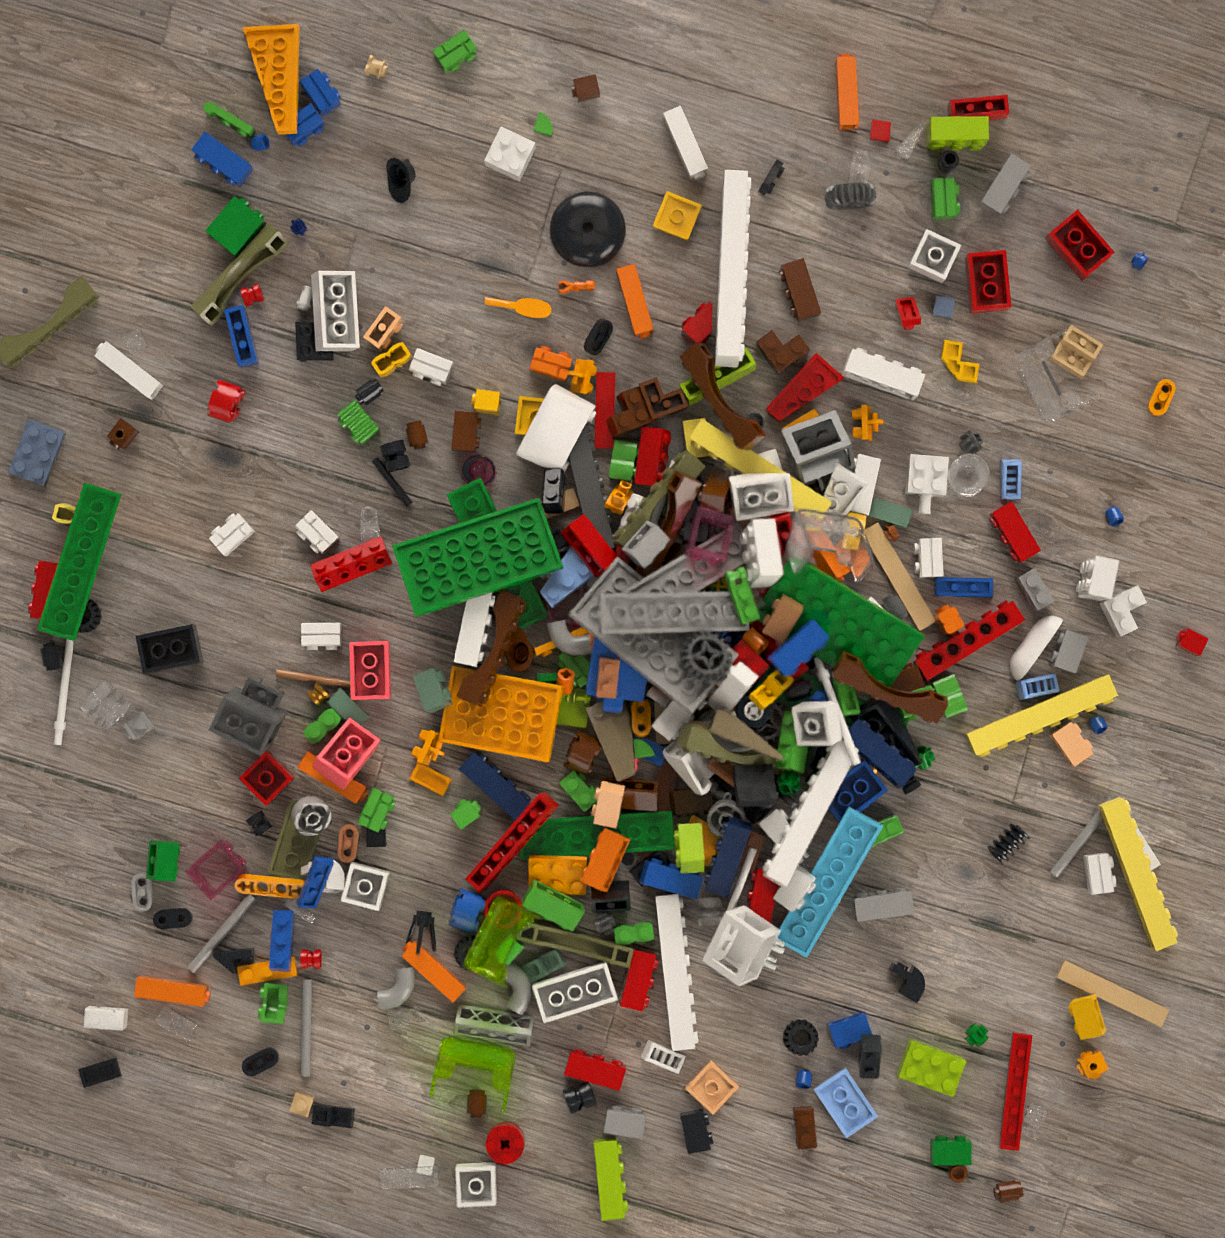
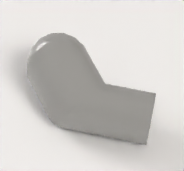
(718, 794)

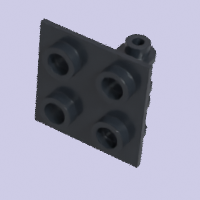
(306, 344)

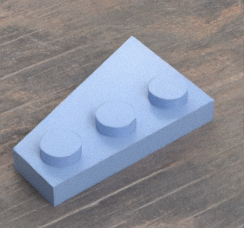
(567, 580)

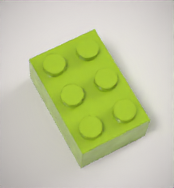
(957, 133)
(931, 1067)

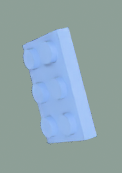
(845, 1102)

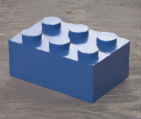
(857, 790)

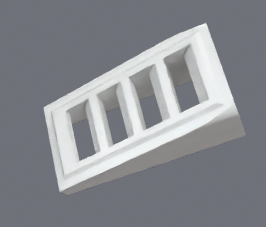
(648, 1051)

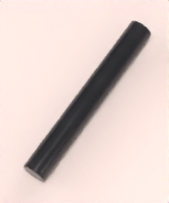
(392, 482)

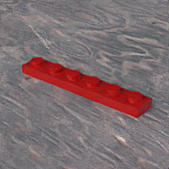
(1015, 1091)

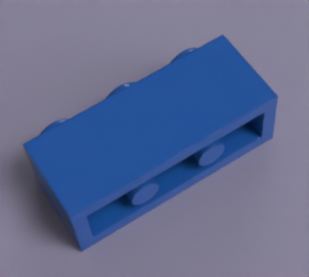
(221, 160)
(241, 336)
(798, 648)
(670, 878)
(282, 941)

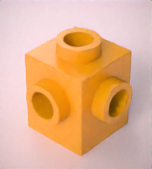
(1097, 1067)

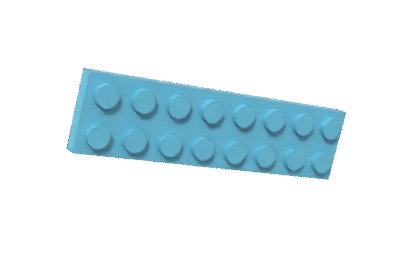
(834, 874)

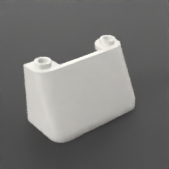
(556, 429)
(692, 766)

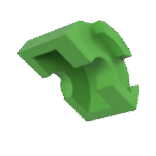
(274, 1003)

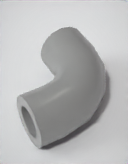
(566, 642)
(521, 988)
(400, 991)

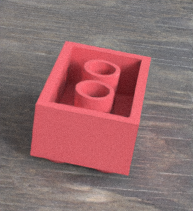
(370, 670)
(346, 753)

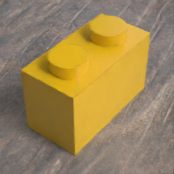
(486, 402)
(1087, 1017)

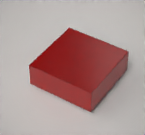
(880, 130)

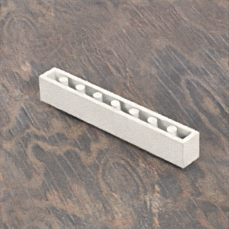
(808, 815)
(675, 971)

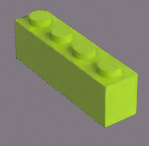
(723, 375)
(609, 1178)

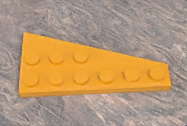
(277, 64)

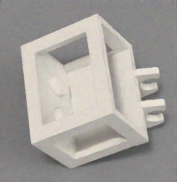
(745, 943)

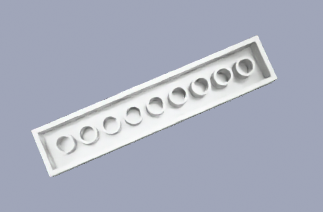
(732, 262)

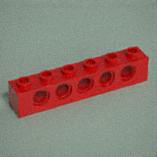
(1012, 618)
(512, 842)

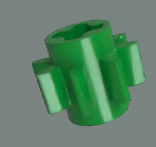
(926, 756)
(789, 783)
(976, 1035)

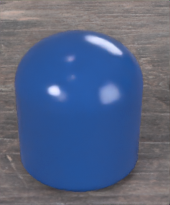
(257, 142)
(1114, 516)
(1097, 724)
(803, 1079)

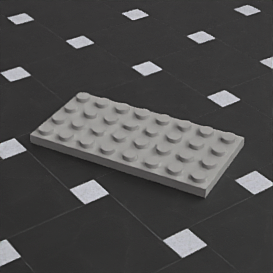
(650, 654)

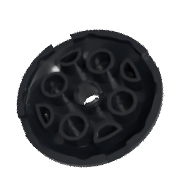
(589, 248)

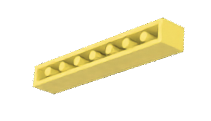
(748, 462)
(1040, 715)
(1138, 873)

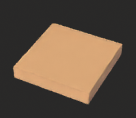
(711, 1087)

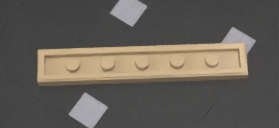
(899, 577)
(1112, 993)

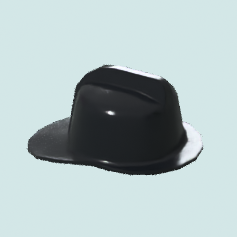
(400, 176)

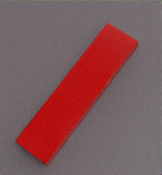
(605, 408)

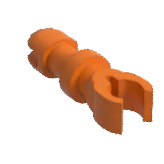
(589, 285)

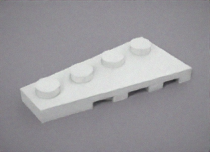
(844, 490)

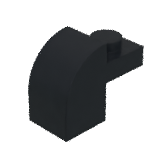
(914, 981)

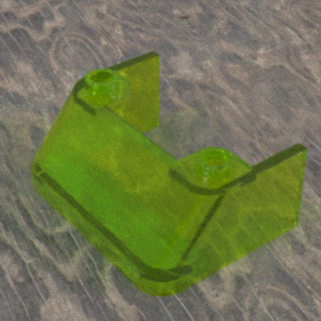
(497, 939)
(475, 1056)

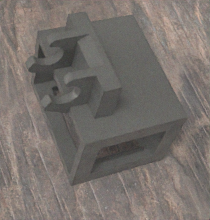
(817, 447)
(250, 715)

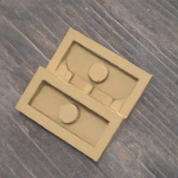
(1076, 352)

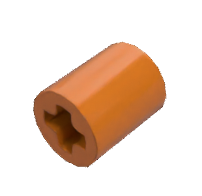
(755, 640)
(566, 678)

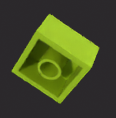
(690, 845)

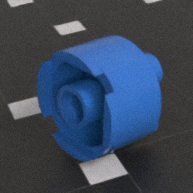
(466, 910)

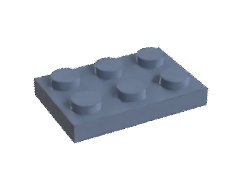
(36, 452)

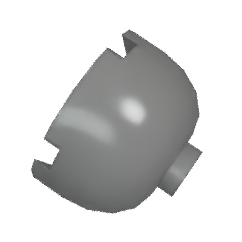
(721, 812)
(310, 815)

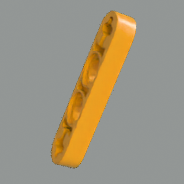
(272, 883)

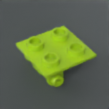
(573, 709)

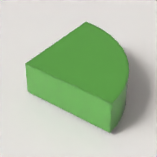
(543, 125)
(642, 749)

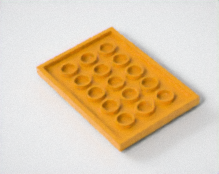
(514, 721)

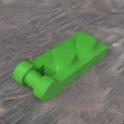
(228, 119)
(741, 596)

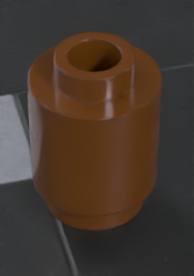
(416, 435)
(476, 1103)
(1008, 1191)

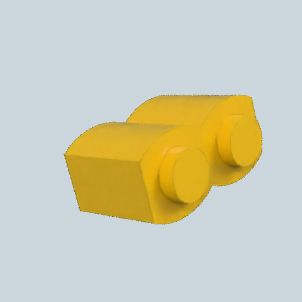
(387, 362)

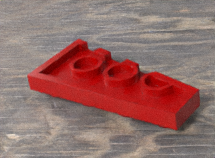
(808, 384)

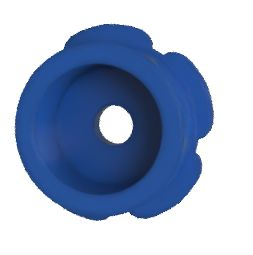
(1139, 261)

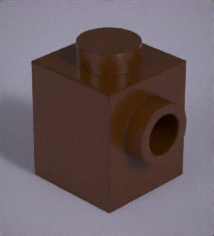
(585, 88)
(122, 434)

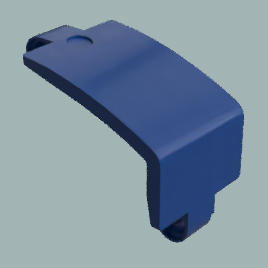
(630, 683)

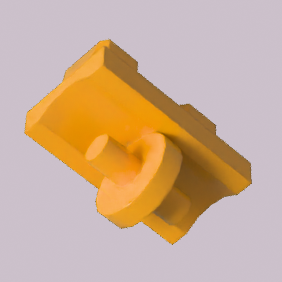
(581, 376)
(868, 419)
(619, 497)
(431, 747)

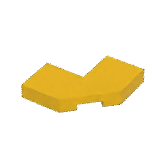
(952, 359)

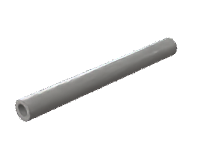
(1077, 844)
(221, 933)
(306, 1027)

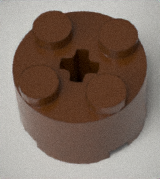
(581, 753)

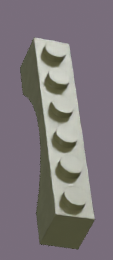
(215, 298)
(76, 299)
(684, 463)
(699, 739)
(577, 943)

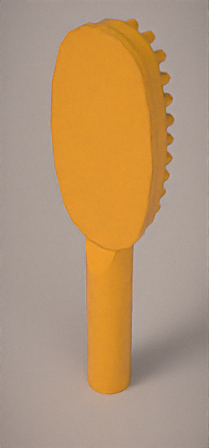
(527, 307)

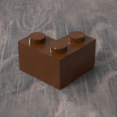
(781, 355)
(662, 405)
(633, 414)

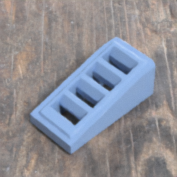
(1003, 475)
(1025, 689)

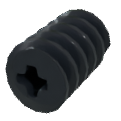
(1008, 842)

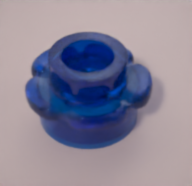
(298, 227)

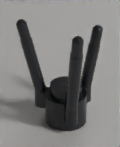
(422, 919)

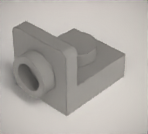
(138, 726)

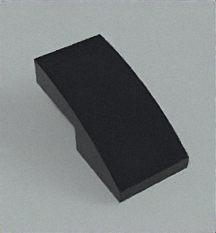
(333, 1116)

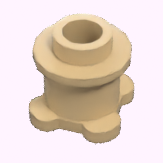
(376, 67)

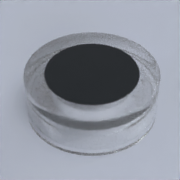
(629, 860)

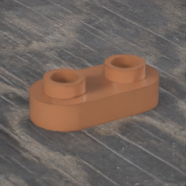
(348, 843)

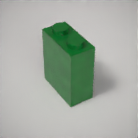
(236, 226)

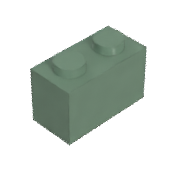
(433, 689)

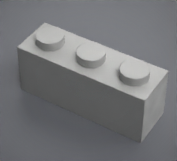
(1005, 185)
(883, 904)

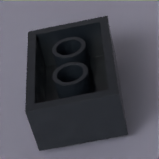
(169, 649)

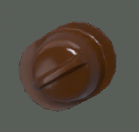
(520, 652)

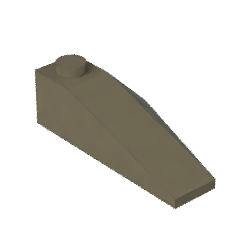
(730, 728)
(616, 738)

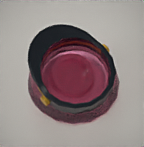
(479, 467)

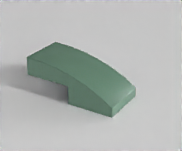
(890, 513)
(346, 707)
(544, 965)

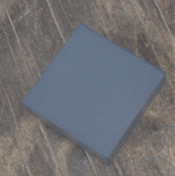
(943, 307)

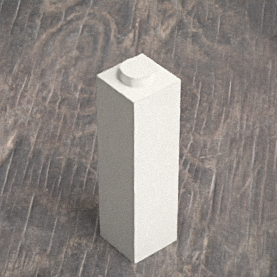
(685, 143)
(128, 370)

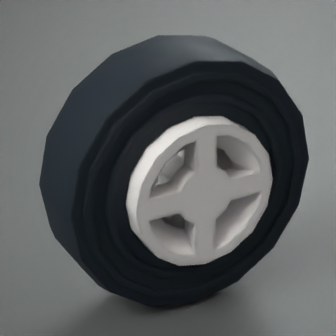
(750, 714)

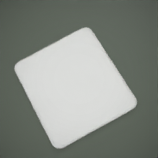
(425, 1161)

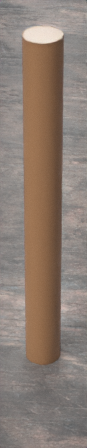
(313, 678)

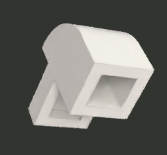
(335, 880)

